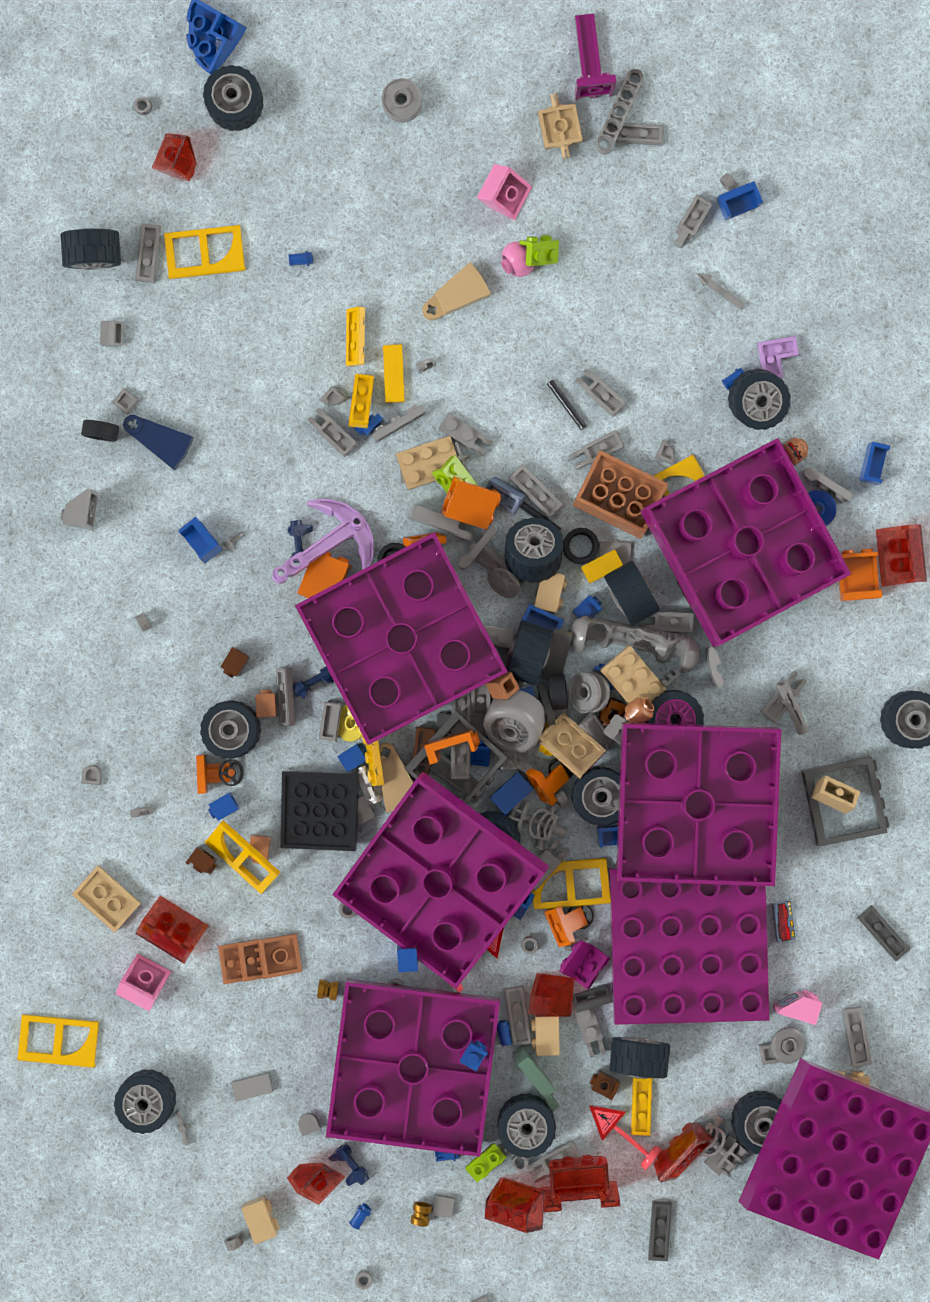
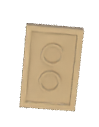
(422, 460)
(632, 676)
(571, 745)
(106, 898)

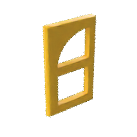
(230, 263)
(687, 468)
(217, 844)
(568, 867)
(83, 1057)

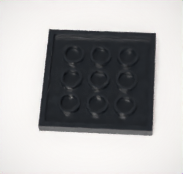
(319, 810)

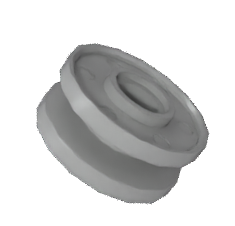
(401, 88)
(588, 692)

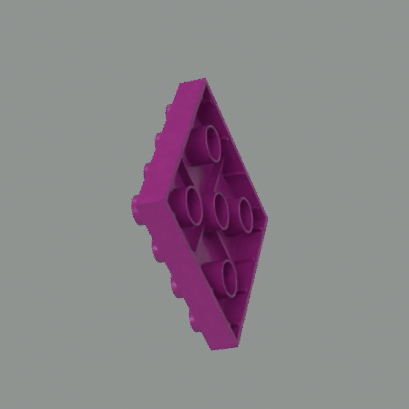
(745, 542)
(401, 638)
(698, 804)
(440, 879)
(688, 952)
(402, 1069)
(838, 1159)

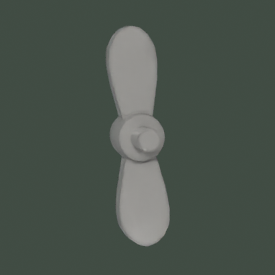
(462, 458)
(228, 544)
(182, 1127)

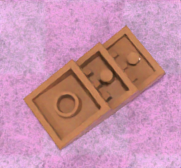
(259, 958)

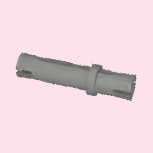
(789, 700)

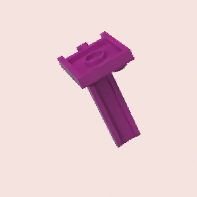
(591, 82)

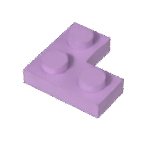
(774, 350)

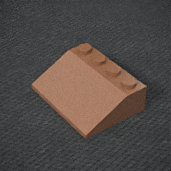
(618, 494)

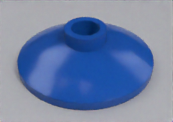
(827, 505)

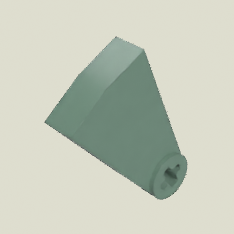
(536, 1075)

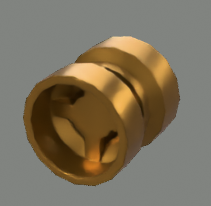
(323, 990)
(421, 1214)

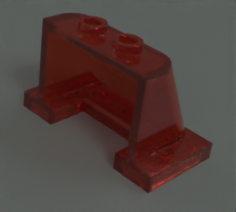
(579, 1180)

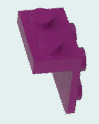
(584, 963)

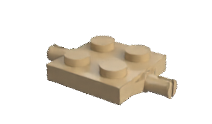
(560, 126)

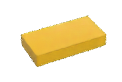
(601, 566)

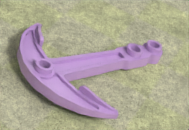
(337, 536)

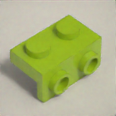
(541, 250)
(451, 468)
(489, 1159)

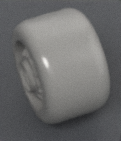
(515, 722)

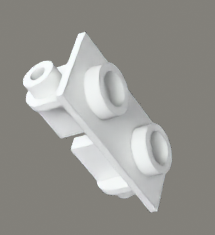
(372, 793)

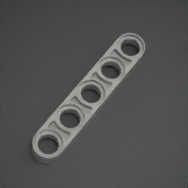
(623, 103)

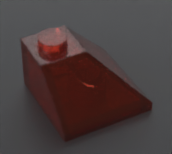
(176, 157)
(551, 996)
(314, 1181)

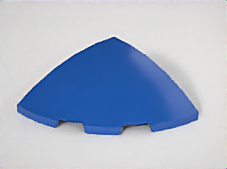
(211, 35)

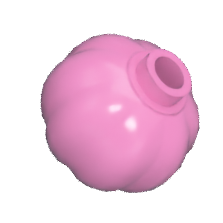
(515, 260)

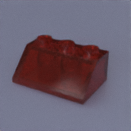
(901, 555)
(171, 929)
(682, 1152)
(516, 1205)

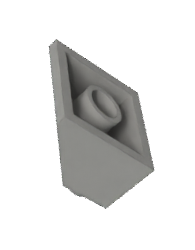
(81, 510)

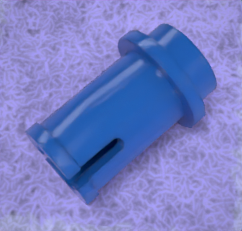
(301, 259)
(727, 382)
(504, 1033)
(443, 1156)
(359, 1217)

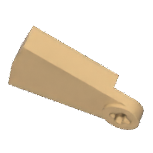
(459, 292)
(395, 777)

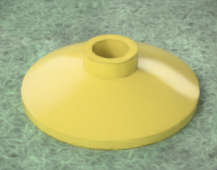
(348, 728)

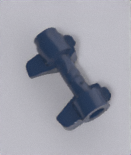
(297, 530)
(303, 688)
(358, 1174)

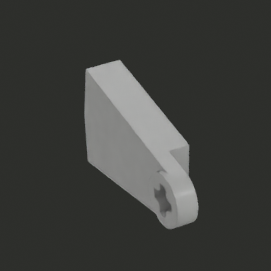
(438, 521)

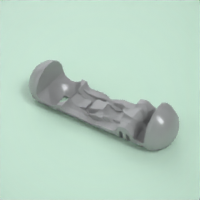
(658, 642)

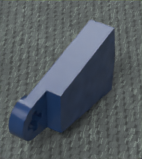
(163, 441)

